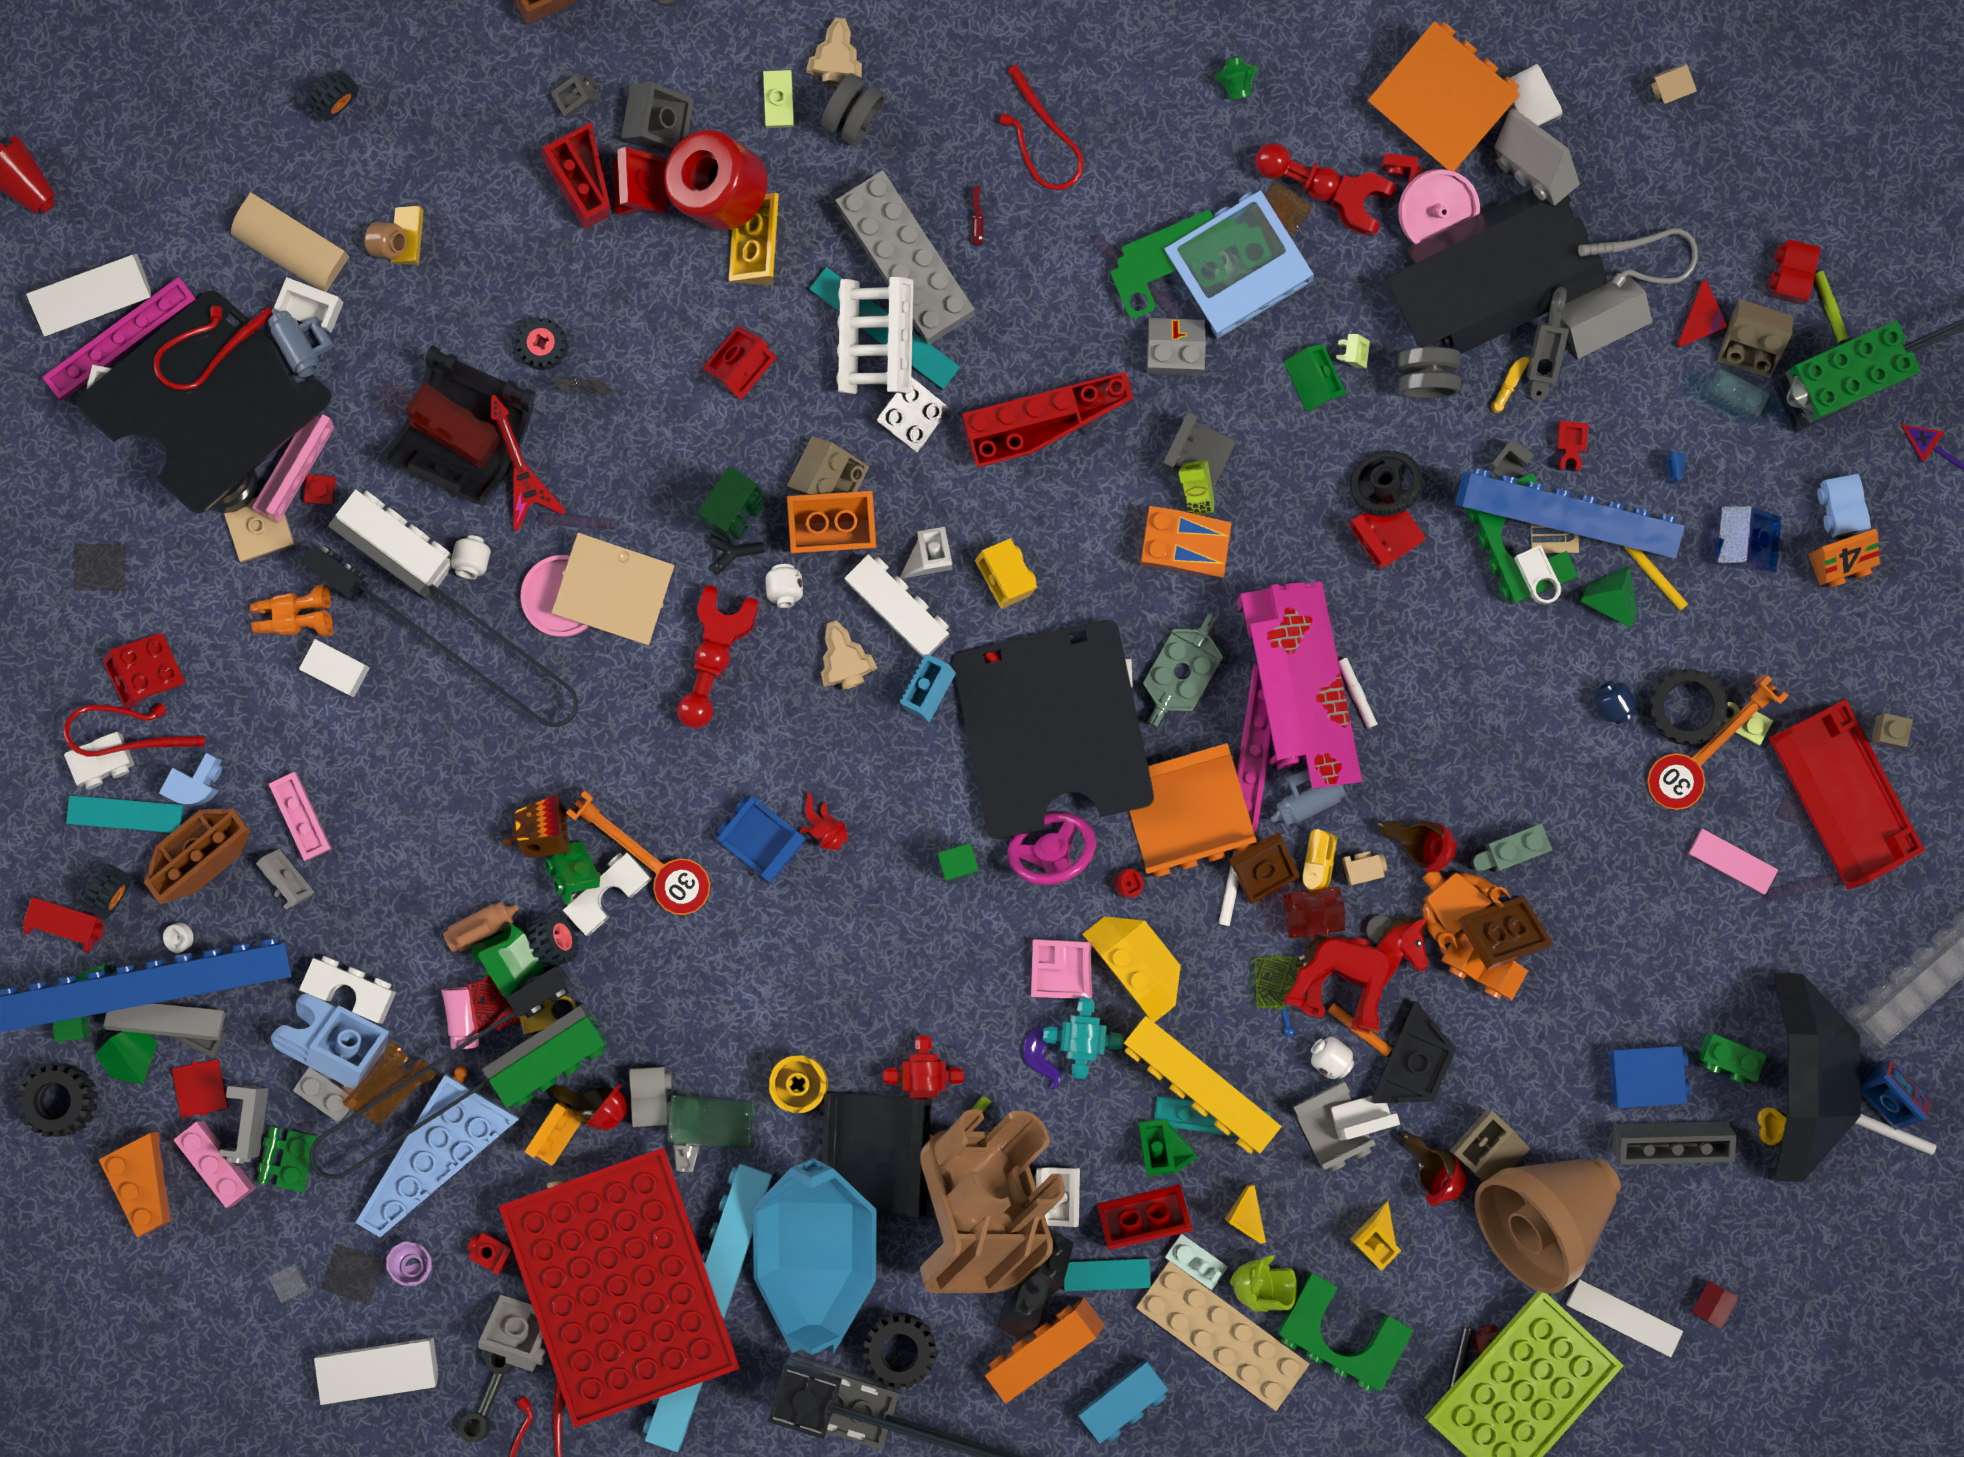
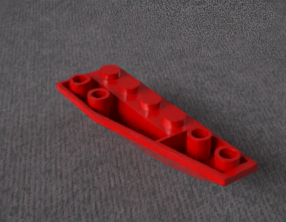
(1040, 419)

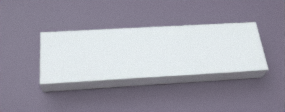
(1624, 1317)

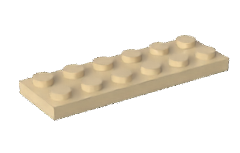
(1222, 1335)

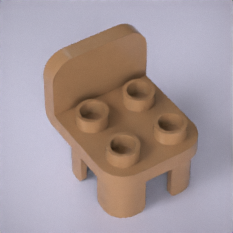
(988, 1204)

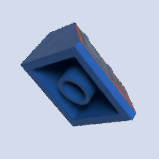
(1894, 1095)

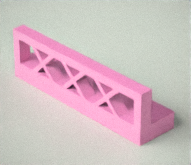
(293, 468)

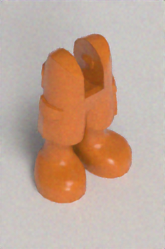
(285, 613)

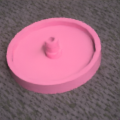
(1436, 203)
(539, 595)

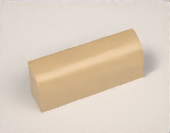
(288, 243)

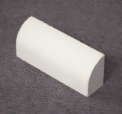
(90, 294)
(376, 1371)

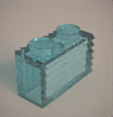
(1735, 395)

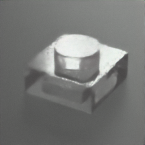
(288, 1283)

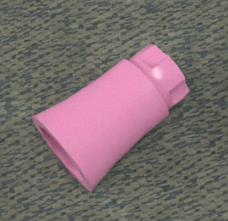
(459, 1017)

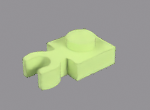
(1754, 728)

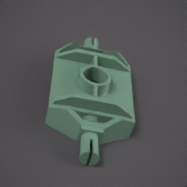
(1183, 647)

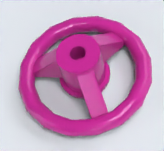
(1052, 851)

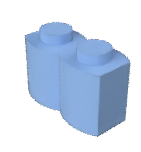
(1844, 506)

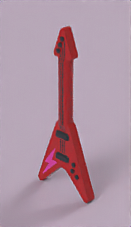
(527, 485)

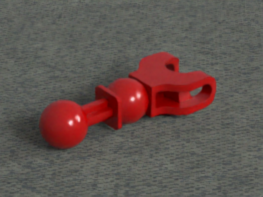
(1325, 184)
(713, 654)

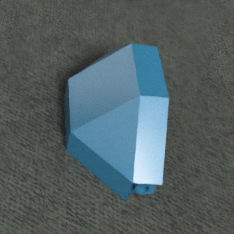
(814, 1255)

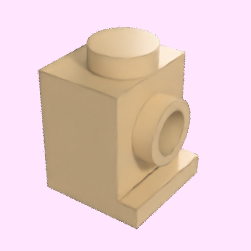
(1364, 868)

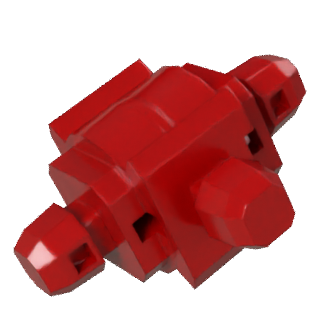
(923, 1072)

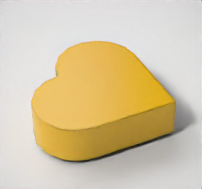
(1772, 1126)

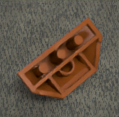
(195, 853)

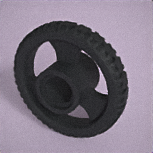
(1388, 493)

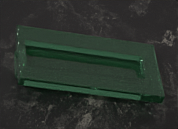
(710, 1121)

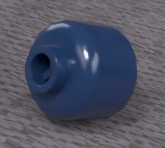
(1615, 702)

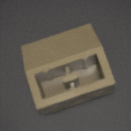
(1755, 338)
(827, 470)
(1489, 1147)

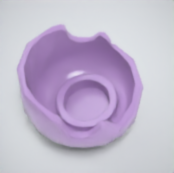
(412, 1274)

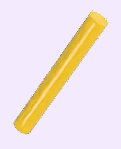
(1657, 577)

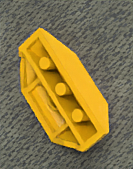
(1138, 962)

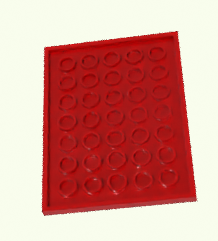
(619, 1287)

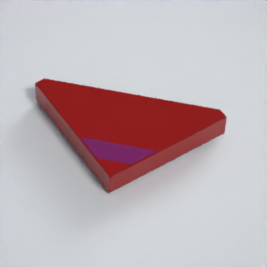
(1703, 317)

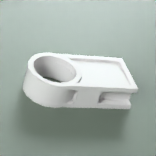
(1536, 567)

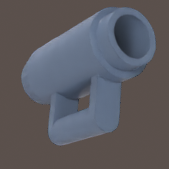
(294, 343)
(1307, 801)

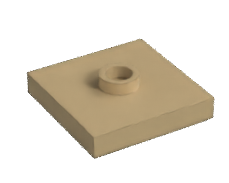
(256, 534)

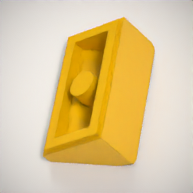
(411, 222)

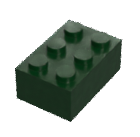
(731, 505)

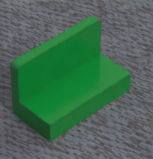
(1314, 377)

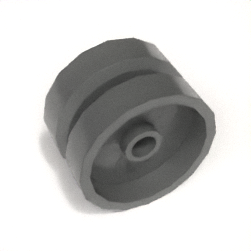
(853, 109)
(1429, 372)

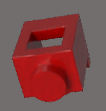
(500, 1252)

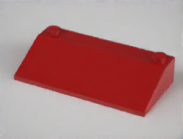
(1846, 795)

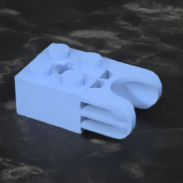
(335, 1042)

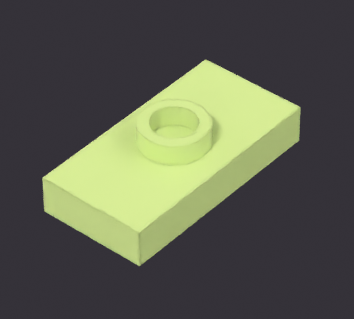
(778, 99)

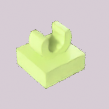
(1356, 351)

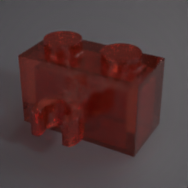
(1314, 912)

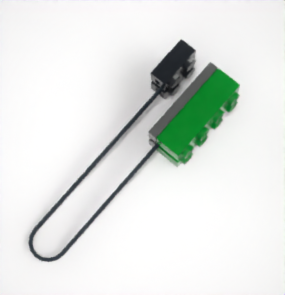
(522, 1069)

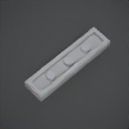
(168, 1021)

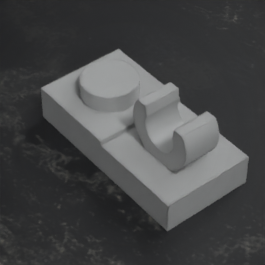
(285, 878)

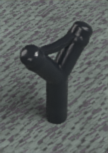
(731, 552)

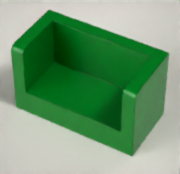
(958, 862)

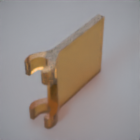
(383, 1079)

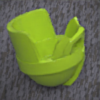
(1264, 1287)

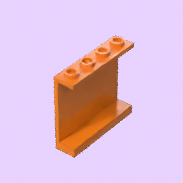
(1444, 96)
(1193, 813)

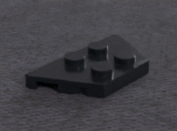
(1416, 1061)

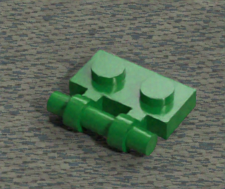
(295, 1162)

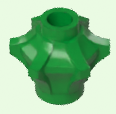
(1236, 77)

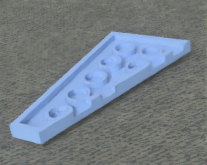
(434, 1152)

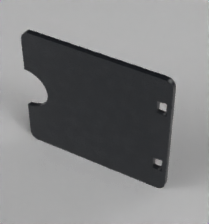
(224, 424)
(1052, 725)

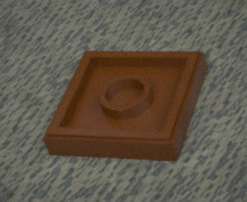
(1264, 868)

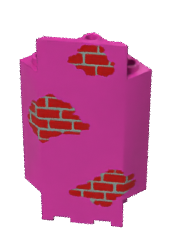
(1302, 682)

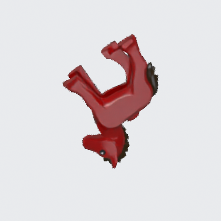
(1359, 965)

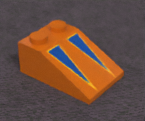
(1185, 542)

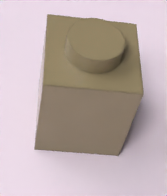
(1891, 731)

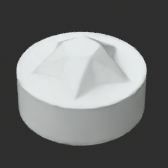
(178, 937)

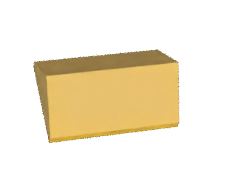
(755, 246)

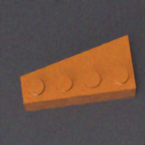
(1045, 1350)

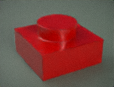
(320, 490)

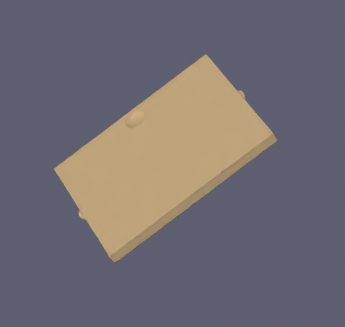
(612, 589)

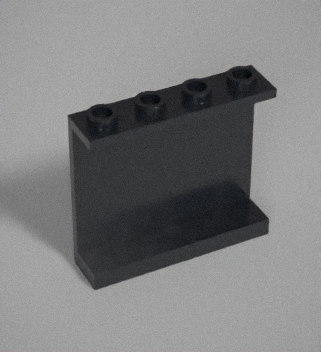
(878, 1147)

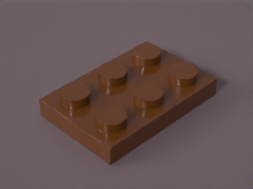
(1505, 932)

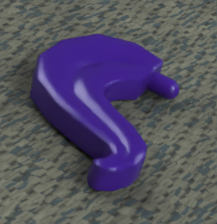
(1033, 1055)

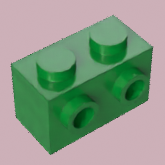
(1725, 1055)

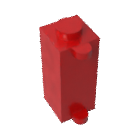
(63, 922)

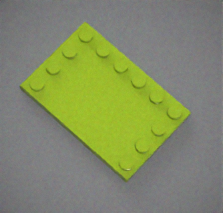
(1525, 1385)

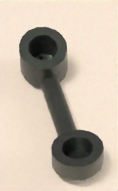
(477, 1426)

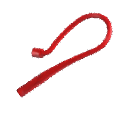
(1032, 99)
(215, 316)
(157, 712)
(524, 1404)

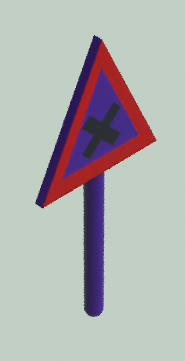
(1925, 441)

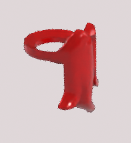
(826, 829)

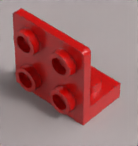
(1386, 537)
(142, 669)

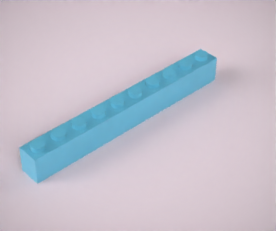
(723, 1264)

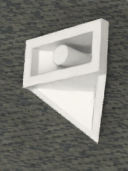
(929, 554)

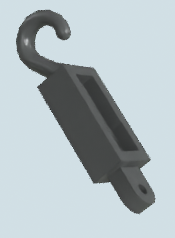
(1548, 344)

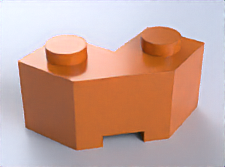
(1499, 981)

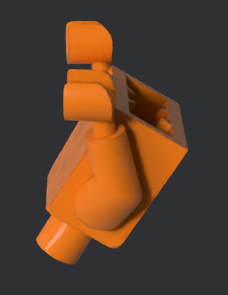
(1454, 898)

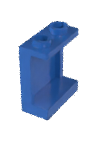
(760, 838)
(1649, 1076)

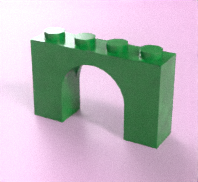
(1501, 563)
(1370, 1365)

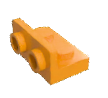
(554, 1134)

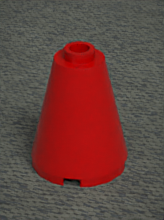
(23, 179)

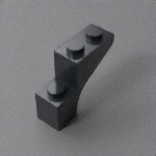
(1024, 1308)

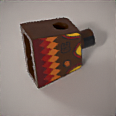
(539, 828)

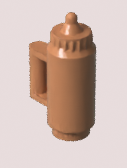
(479, 926)

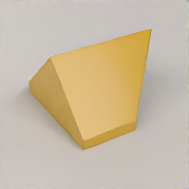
(1246, 1215)
(1377, 1238)

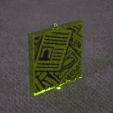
(1274, 980)

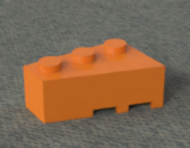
(139, 1183)

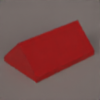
(1144, 1217)

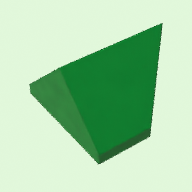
(1613, 596)
(127, 1056)
(1163, 1148)

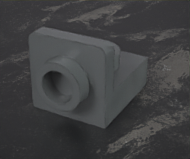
(575, 94)

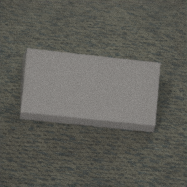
(1605, 316)

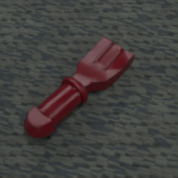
(977, 220)

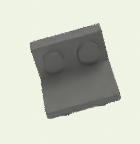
(1198, 443)

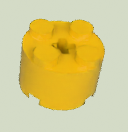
(782, 1080)

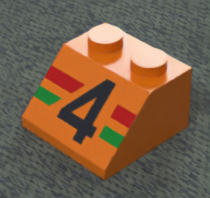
(1845, 558)

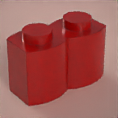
(1795, 271)

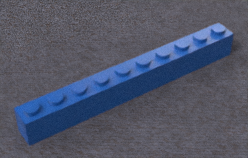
(143, 985)

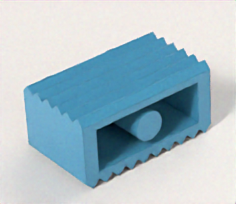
(927, 687)

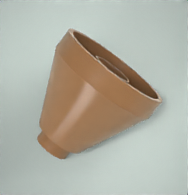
(1547, 1218)

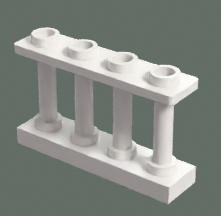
(899, 335)

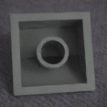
(656, 116)

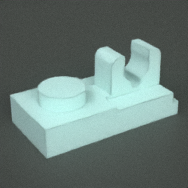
(1196, 1261)

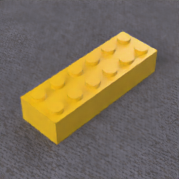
(1202, 1085)

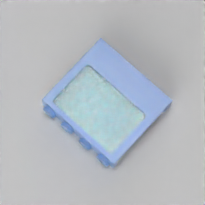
(1239, 263)

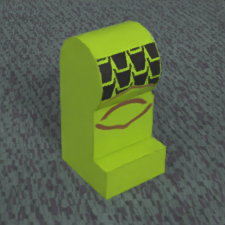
(1197, 486)

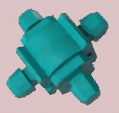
(1083, 1038)

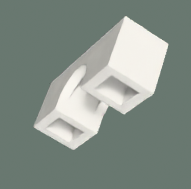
(586, 907)
(372, 998)

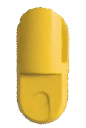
(1319, 860)

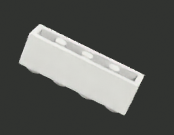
(896, 606)

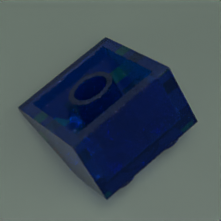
(1748, 538)

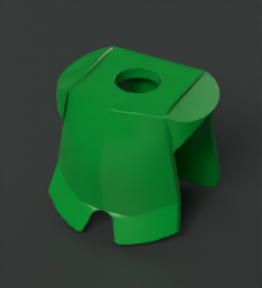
(508, 959)

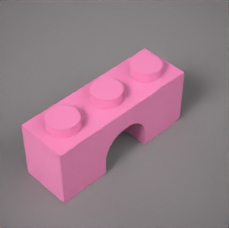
(223, 1177)

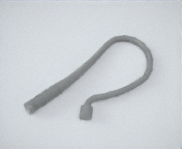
(1612, 247)

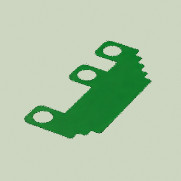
(1147, 260)

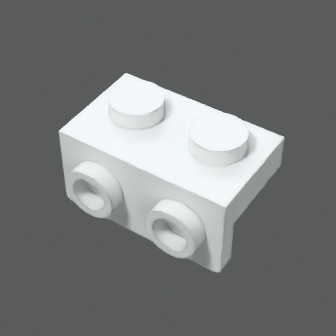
(1067, 1209)

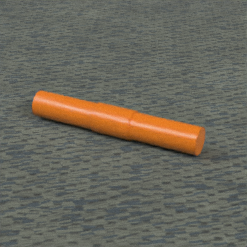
(1370, 1038)

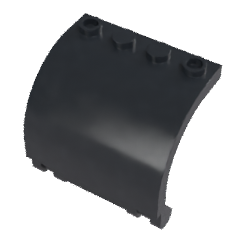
(473, 391)

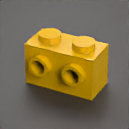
(1006, 573)

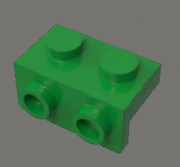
(572, 871)

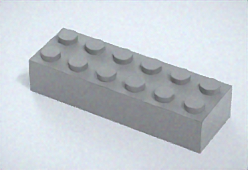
(903, 250)

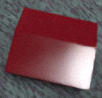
(1715, 1304)

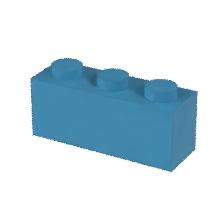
(1123, 1402)

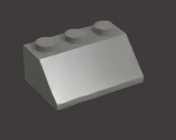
(1535, 158)

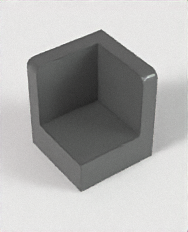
(1511, 460)

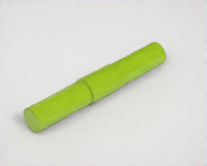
(1831, 306)

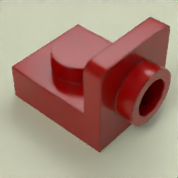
(1397, 165)

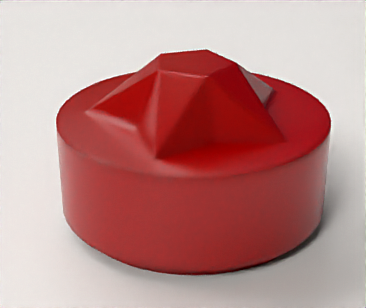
(1128, 883)

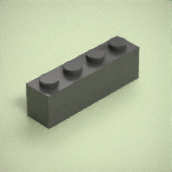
(1674, 1143)

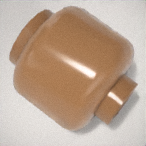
(385, 240)

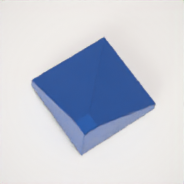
(1675, 465)

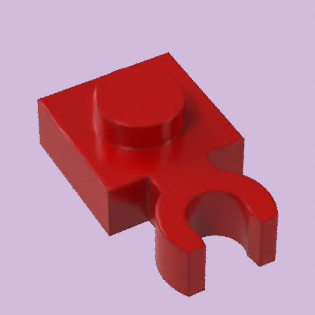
(1571, 440)

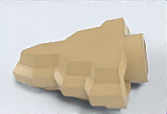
(835, 55)
(844, 659)

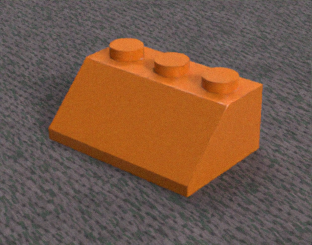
(831, 522)

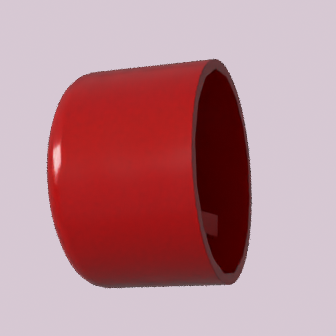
(736, 189)

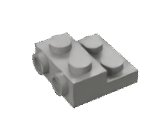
(514, 1334)

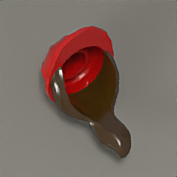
(1424, 842)
(599, 1108)
(1438, 1171)

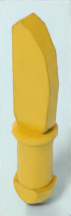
(1509, 383)

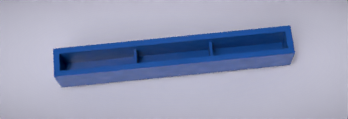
(1569, 514)

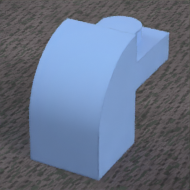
(196, 789)

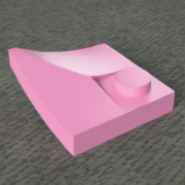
(1061, 969)

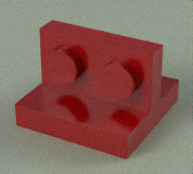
(639, 182)
(740, 361)

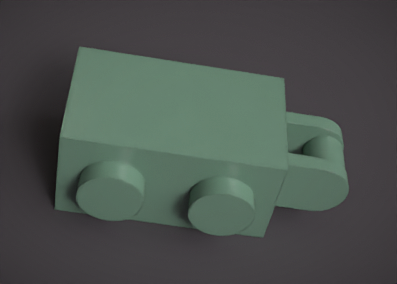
(1512, 849)

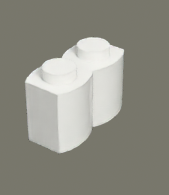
(90, 770)

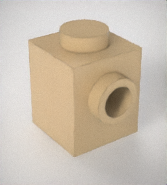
(1673, 84)

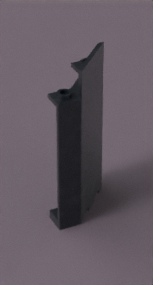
(1494, 272)

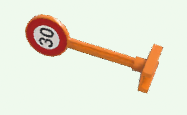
(1678, 779)
(679, 884)

